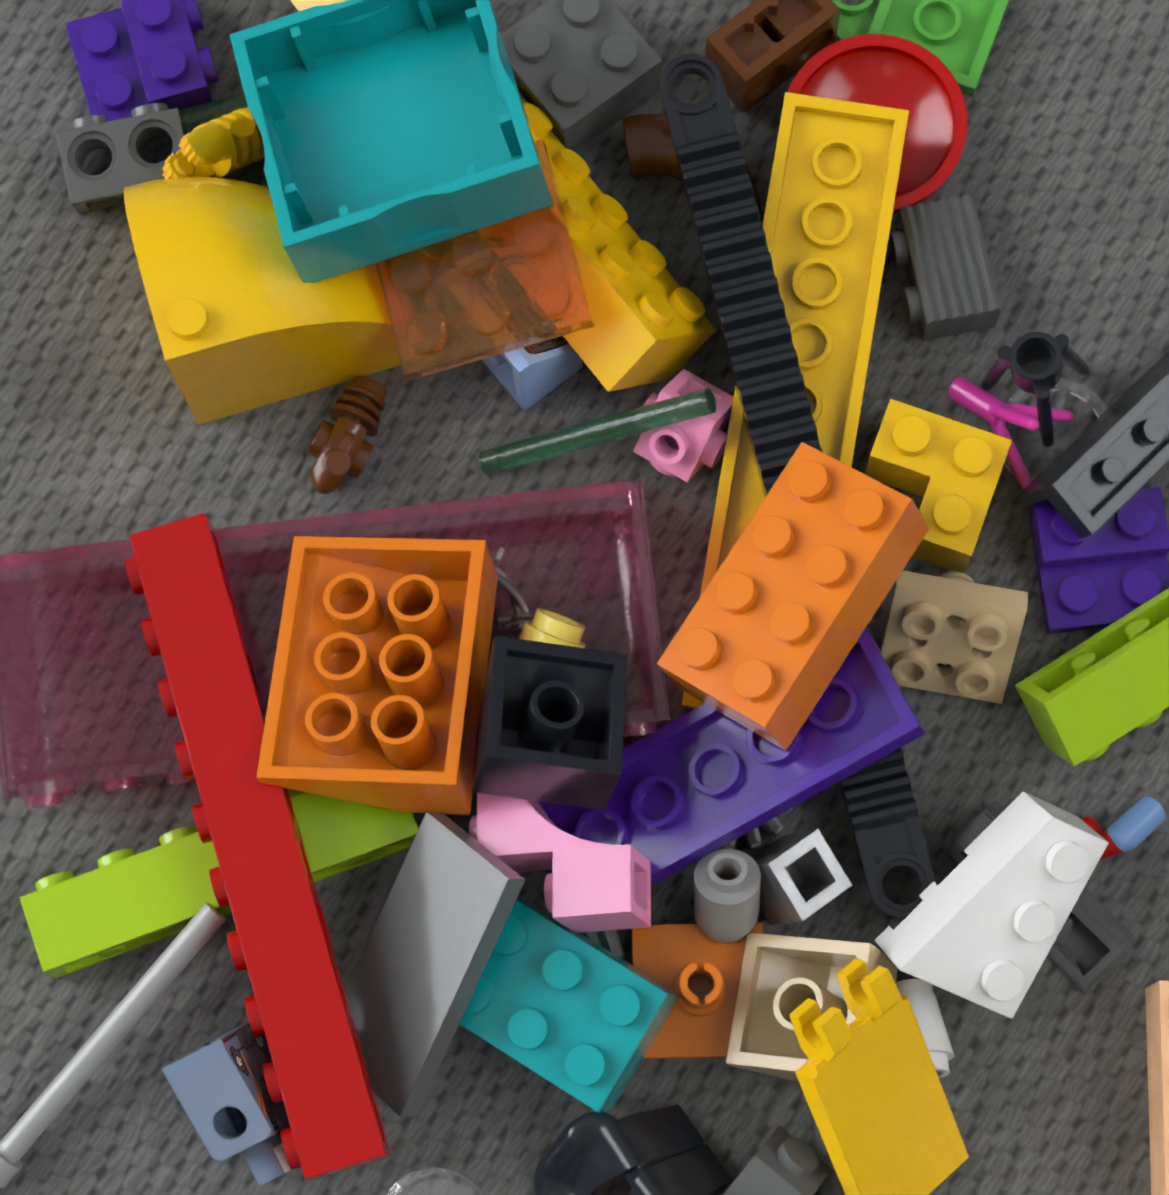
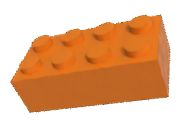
(794, 595)

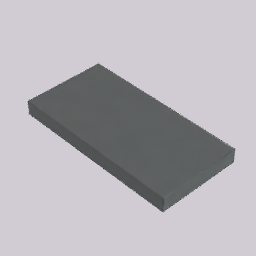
(427, 958)

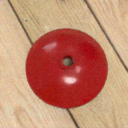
(898, 76)

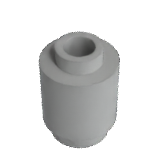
(726, 894)

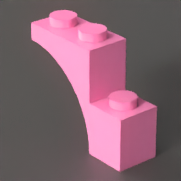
(589, 882)

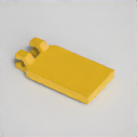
(876, 1089)

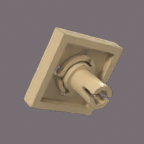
(957, 625)

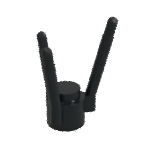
(1036, 369)

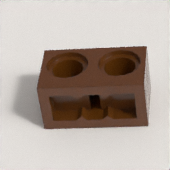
(770, 45)

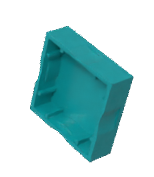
(387, 128)

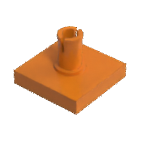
(705, 978)

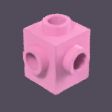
(688, 445)

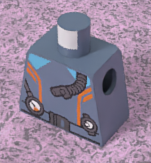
(230, 1103)

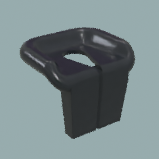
(652, 1149)

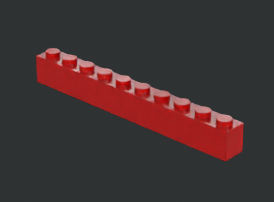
(258, 850)

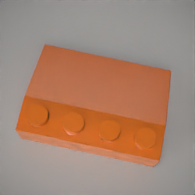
(381, 671)

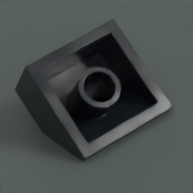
(551, 723)

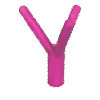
(999, 412)

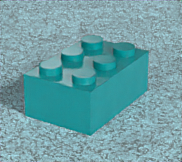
(566, 1007)

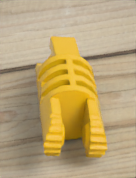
(217, 147)

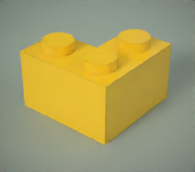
(947, 466)

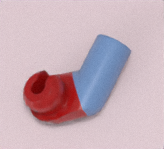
(1130, 827)

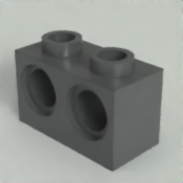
(126, 142)

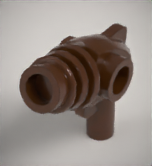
(342, 446)

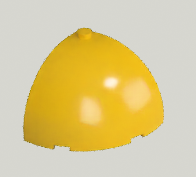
(234, 307)

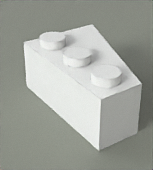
(1000, 907)

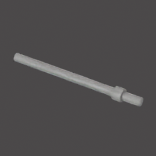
(106, 1039)

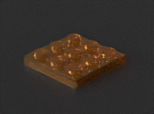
(486, 290)

